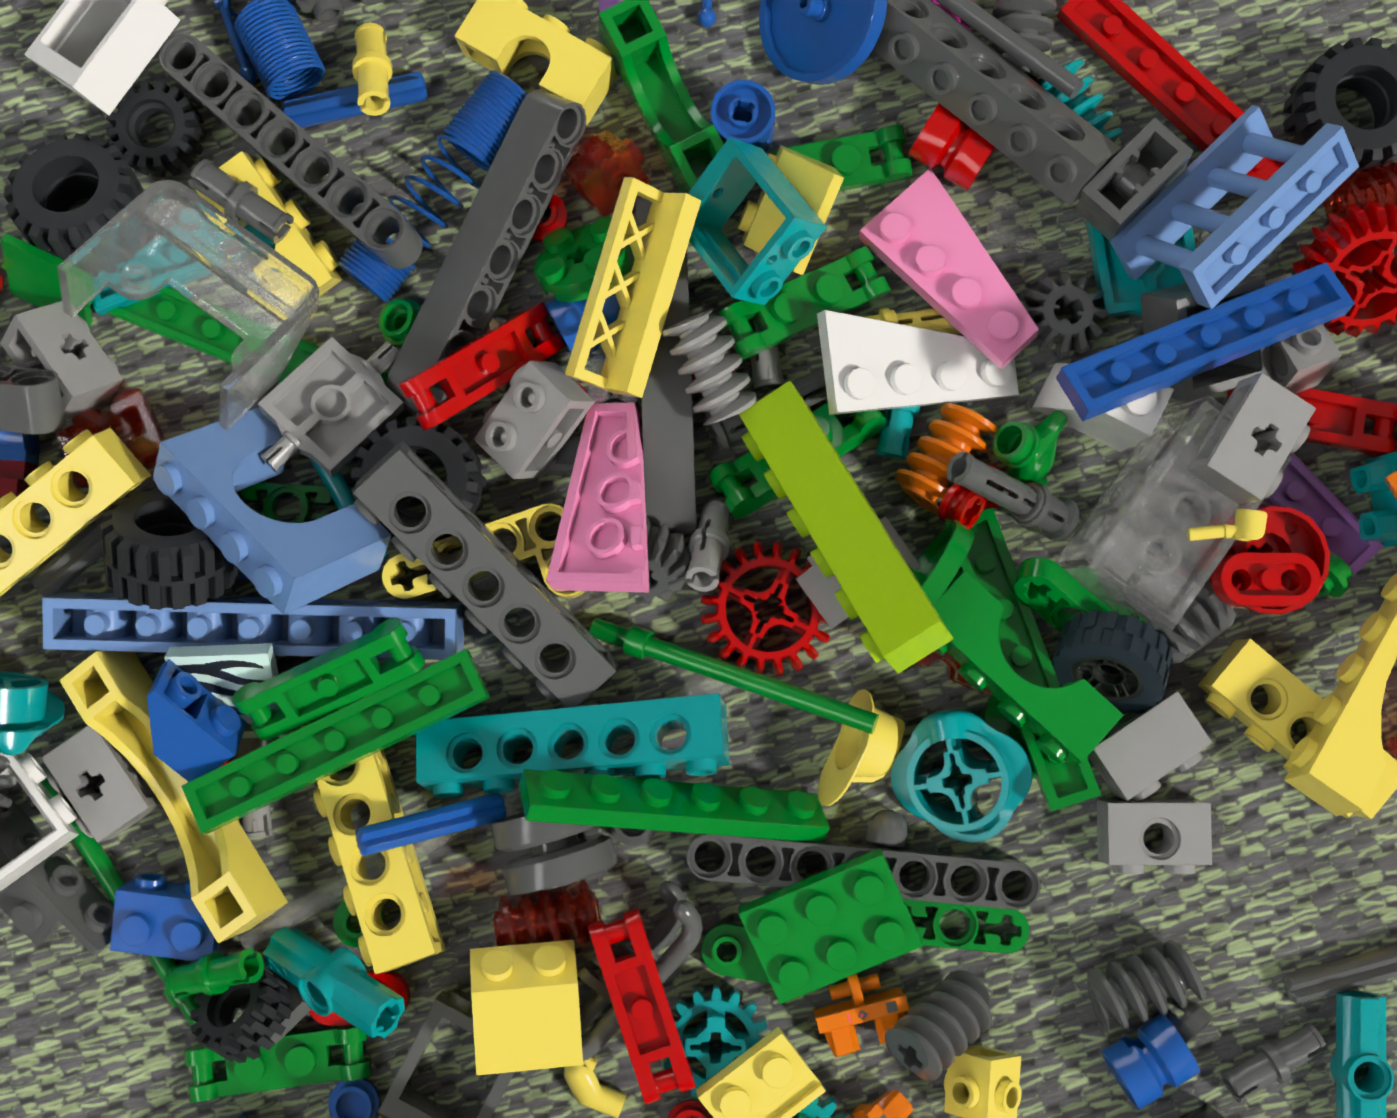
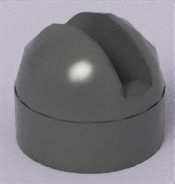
(887, 828)
(1191, 1022)

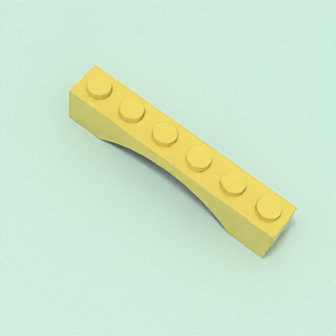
(1345, 749)
(223, 867)

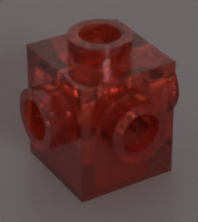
(601, 167)

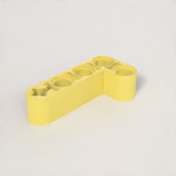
(528, 548)

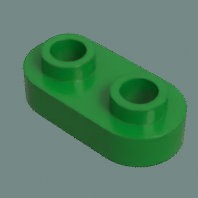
(743, 964)

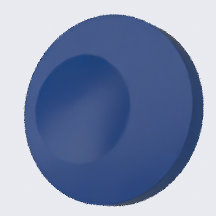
(820, 38)

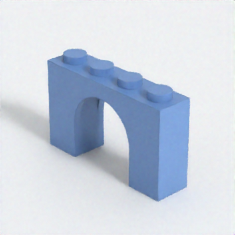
(282, 559)

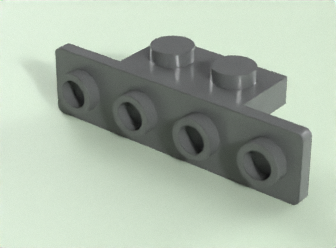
(51, 891)

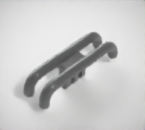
(679, 913)

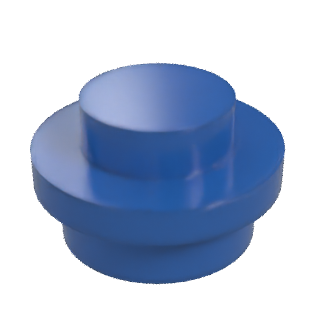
(354, 1100)

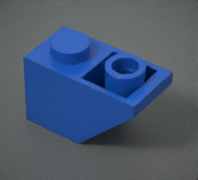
(190, 725)

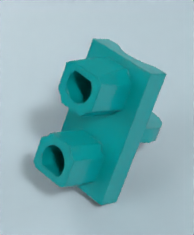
(1368, 478)

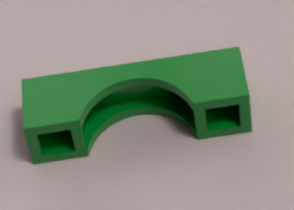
(651, 77)
(1065, 718)

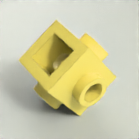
(983, 1084)

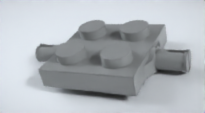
(331, 406)

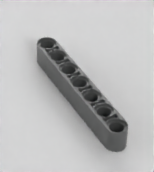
(240, 105)
(492, 235)
(669, 421)
(934, 886)

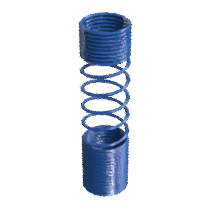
(278, 47)
(475, 133)

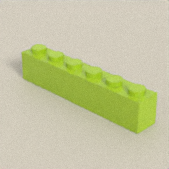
(845, 528)

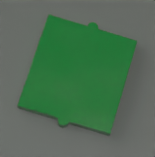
(34, 274)

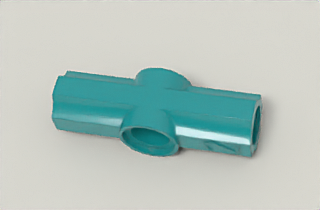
(334, 982)
(1361, 1040)

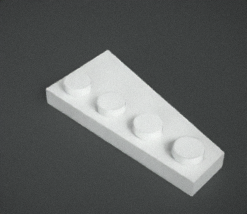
(902, 366)

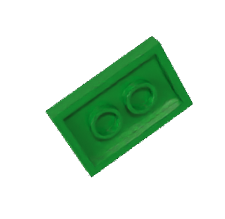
(830, 926)

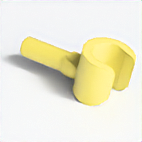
(1247, 526)

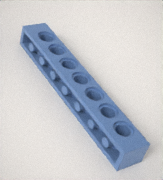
(113, 624)

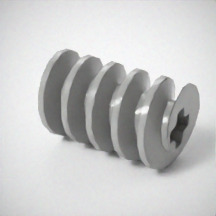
(711, 366)

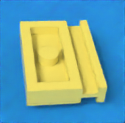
(762, 1082)

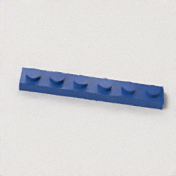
(1203, 341)

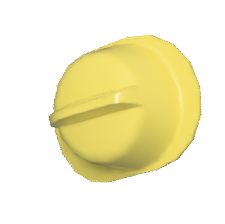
(860, 755)

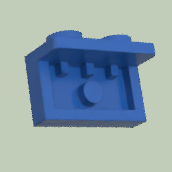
(159, 920)

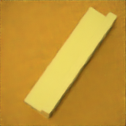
(644, 303)

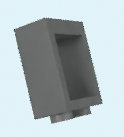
(406, 1103)

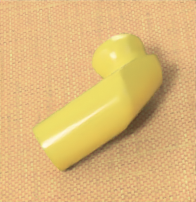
(590, 1092)

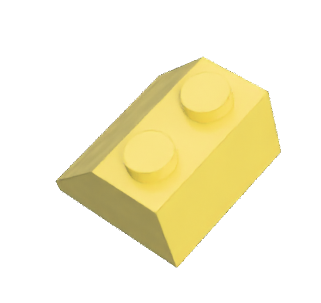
(814, 182)
(525, 1007)

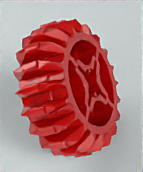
(1358, 244)
(728, 589)

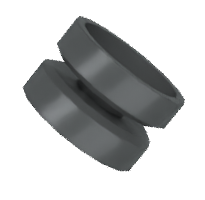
(555, 853)

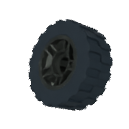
(1116, 656)

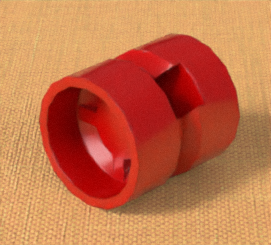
(952, 145)

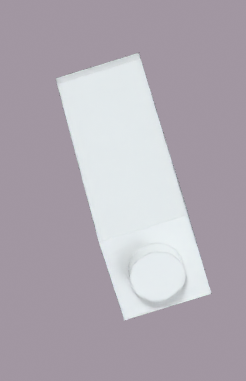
(1115, 428)

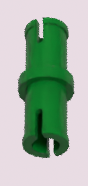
(214, 973)

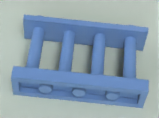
(1256, 226)

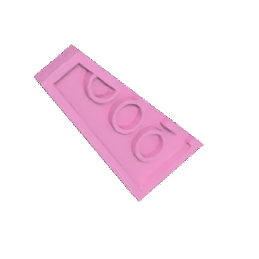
(946, 264)
(604, 513)

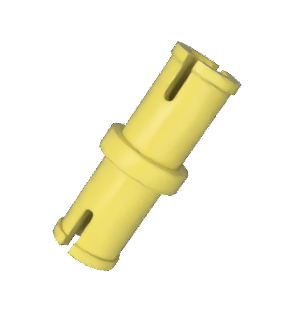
(372, 69)

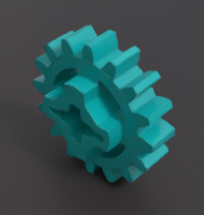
(736, 1040)

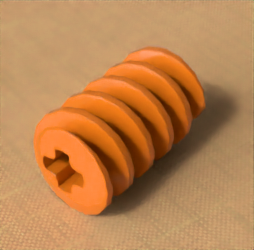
(955, 434)

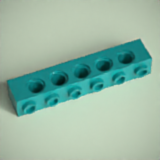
(445, 744)

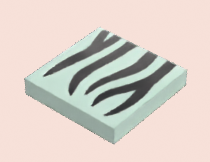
(227, 669)

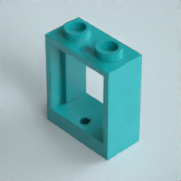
(734, 174)

